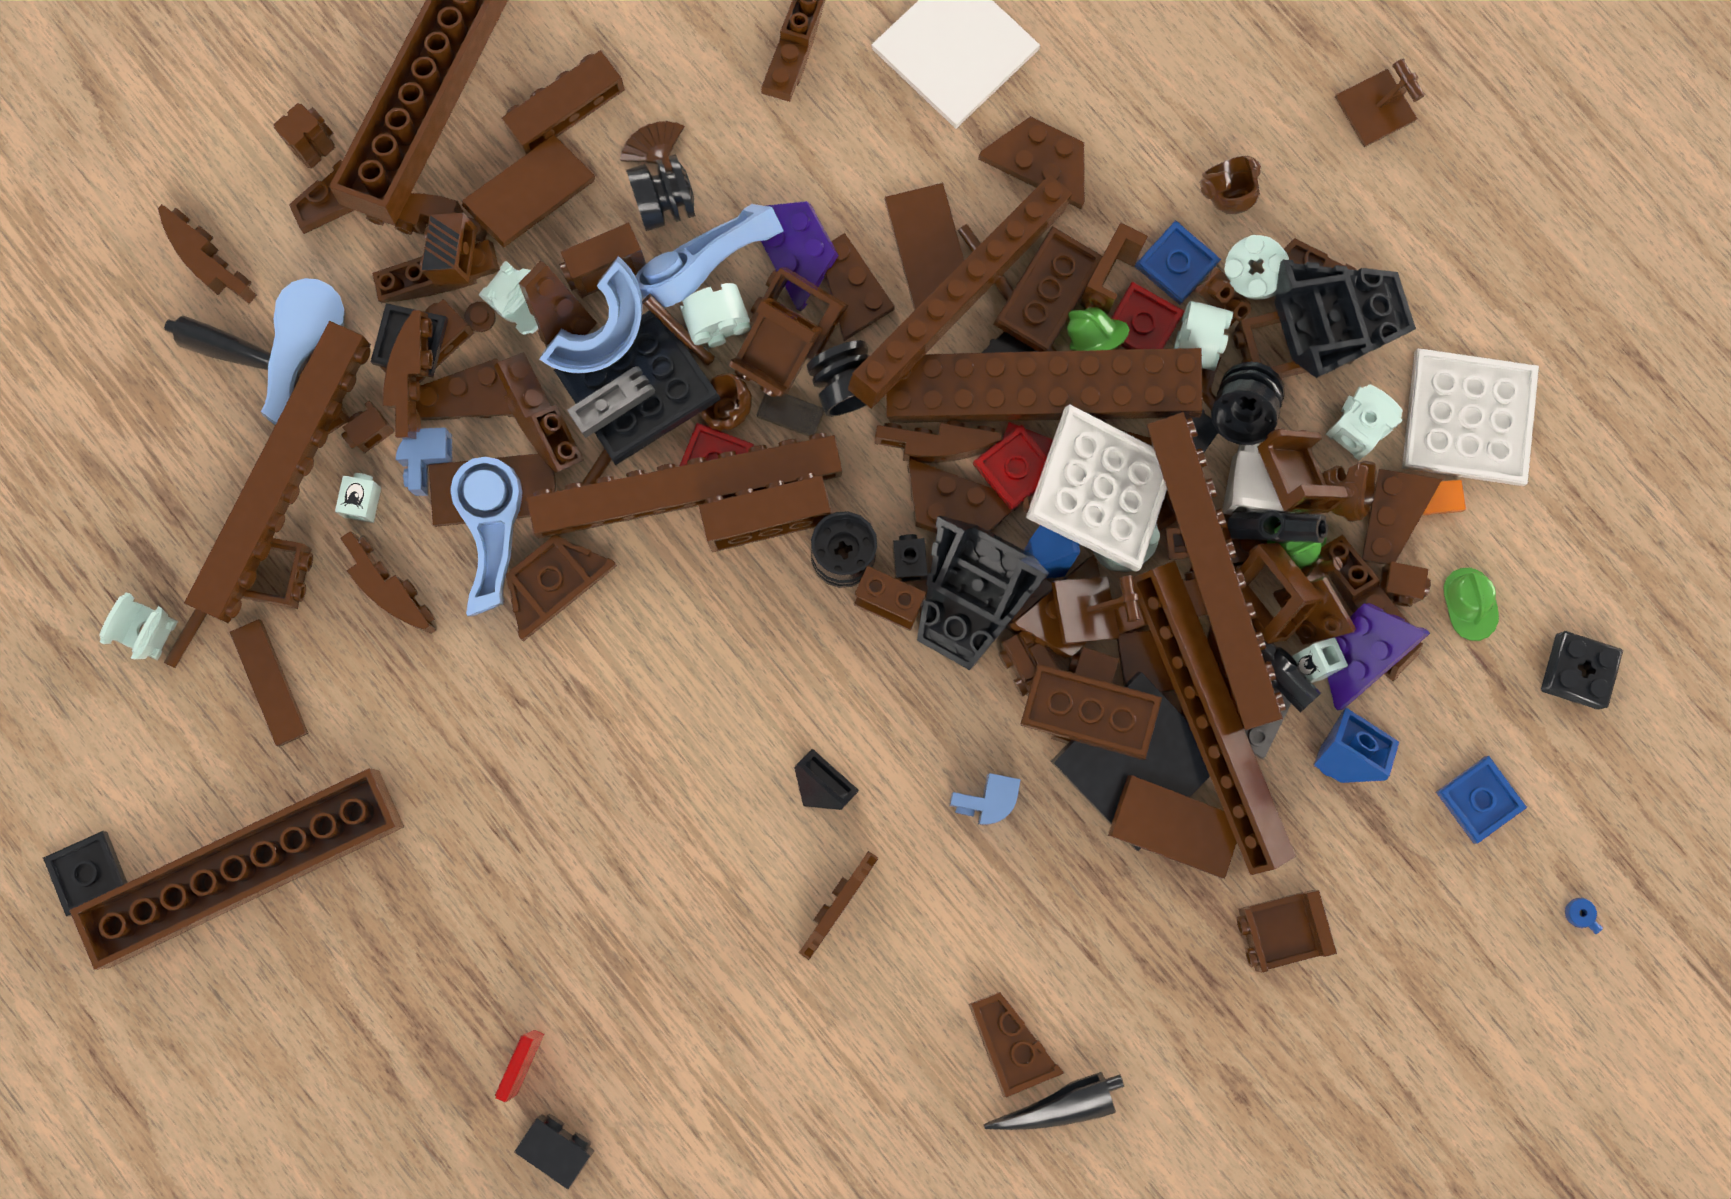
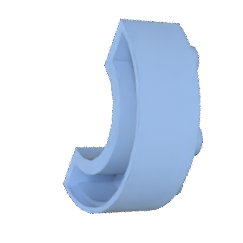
(608, 344)

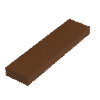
(269, 682)

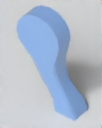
(680, 272)
(299, 323)
(488, 501)

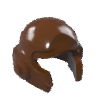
(1232, 184)
(1359, 486)

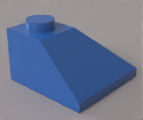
(1053, 551)
(1356, 751)

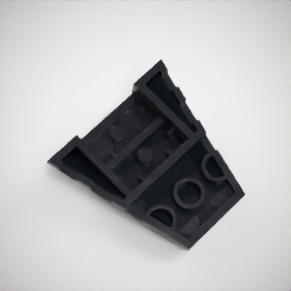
(1338, 313)
(973, 590)

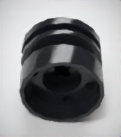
(661, 192)
(834, 371)
(1248, 403)
(845, 532)

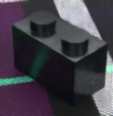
(555, 1150)

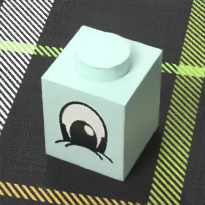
(358, 498)
(1320, 660)

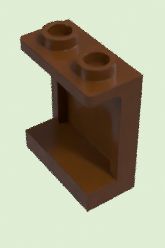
(1124, 246)
(775, 348)
(1297, 473)
(889, 598)
(1286, 930)

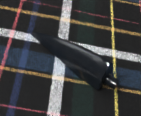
(216, 343)
(1074, 1103)

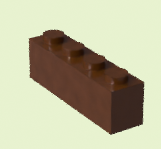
(563, 102)

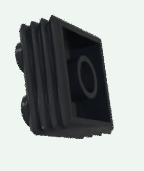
(1565, 679)

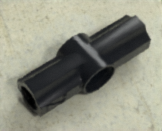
(1294, 527)
(1289, 678)

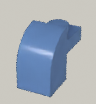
(429, 447)
(997, 801)

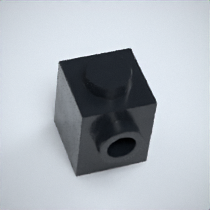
(910, 558)

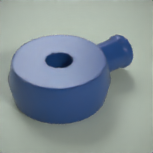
(1588, 915)

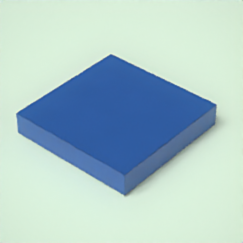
(1177, 262)
(1481, 799)

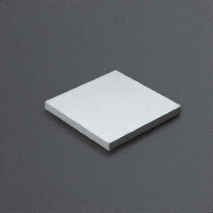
(955, 52)
(1470, 417)
(1100, 489)

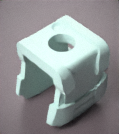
(507, 298)
(1365, 420)
(124, 626)

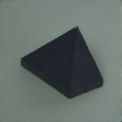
(822, 784)

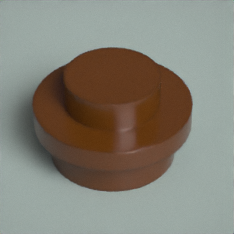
(480, 316)

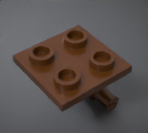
(1379, 105)
(1087, 608)
(1329, 617)

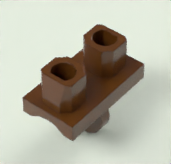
(1220, 293)

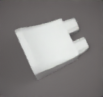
(1249, 484)

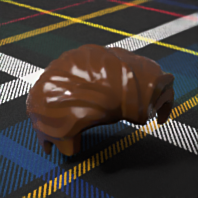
(734, 403)

